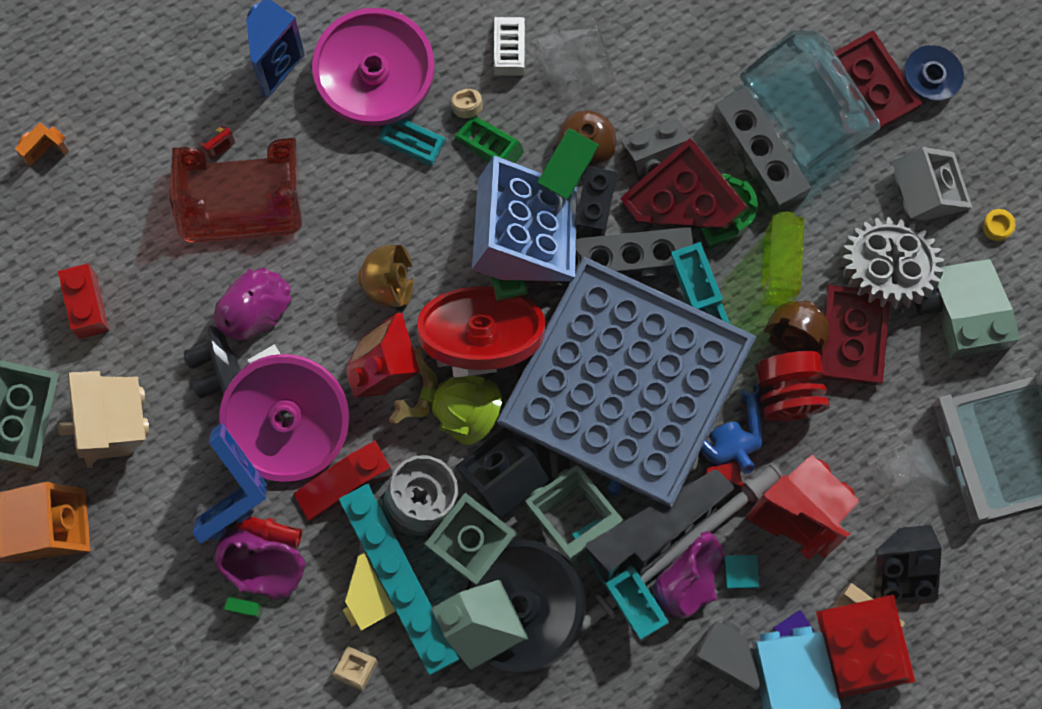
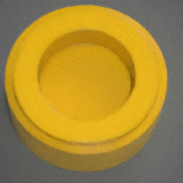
(998, 225)

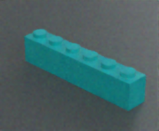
(398, 579)

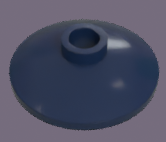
(941, 65)

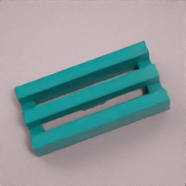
(409, 151)

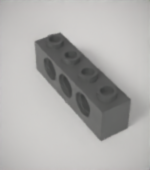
(743, 108)

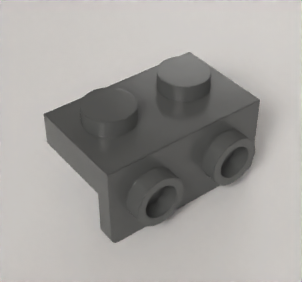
(654, 145)

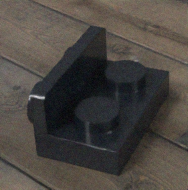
(596, 200)

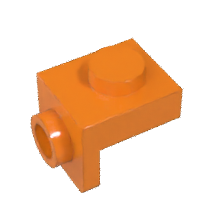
(37, 141)

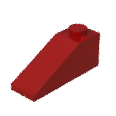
(349, 474)

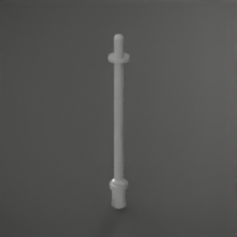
(751, 492)

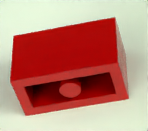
(83, 301)

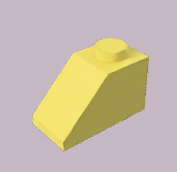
(366, 596)

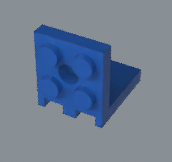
(238, 504)

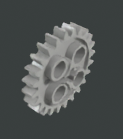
(871, 267)

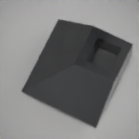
(908, 565)

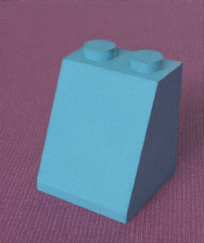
(794, 671)

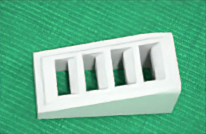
(508, 67)

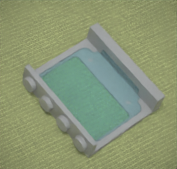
(995, 446)

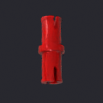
(272, 531)

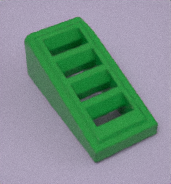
(508, 149)

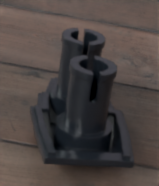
(223, 359)

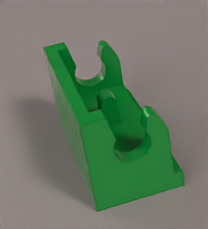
(568, 164)

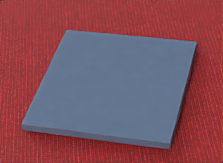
(627, 381)

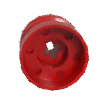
(792, 391)

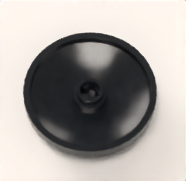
(545, 598)

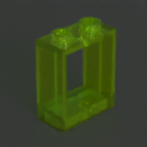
(782, 259)

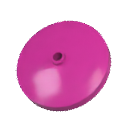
(369, 42)
(279, 445)

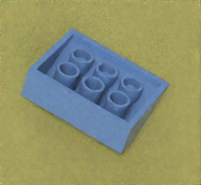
(522, 226)

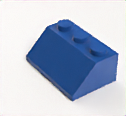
(273, 44)

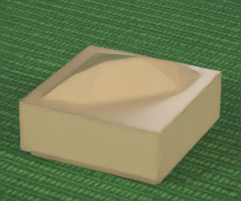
(355, 668)

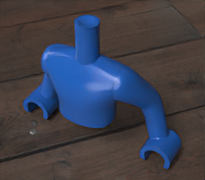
(734, 443)

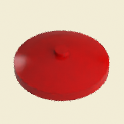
(476, 332)

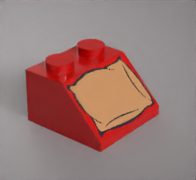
(382, 359)

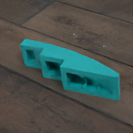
(698, 281)
(631, 597)

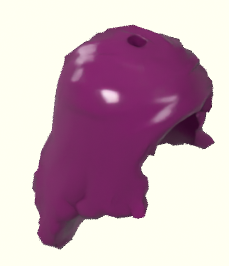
(252, 304)
(259, 564)
(690, 578)

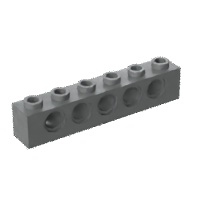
(616, 246)

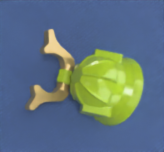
(462, 404)

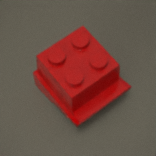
(806, 508)
(866, 646)

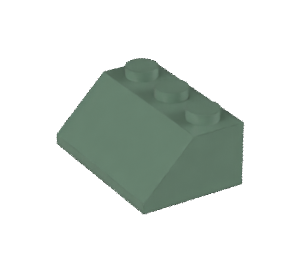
(24, 413)

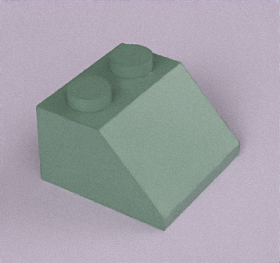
(469, 539)

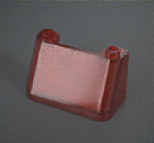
(236, 196)

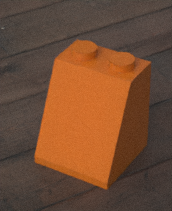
(43, 522)

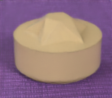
(467, 103)

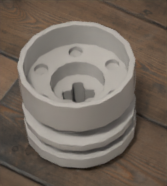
(425, 480)

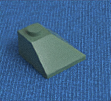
(480, 623)

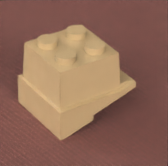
(105, 416)

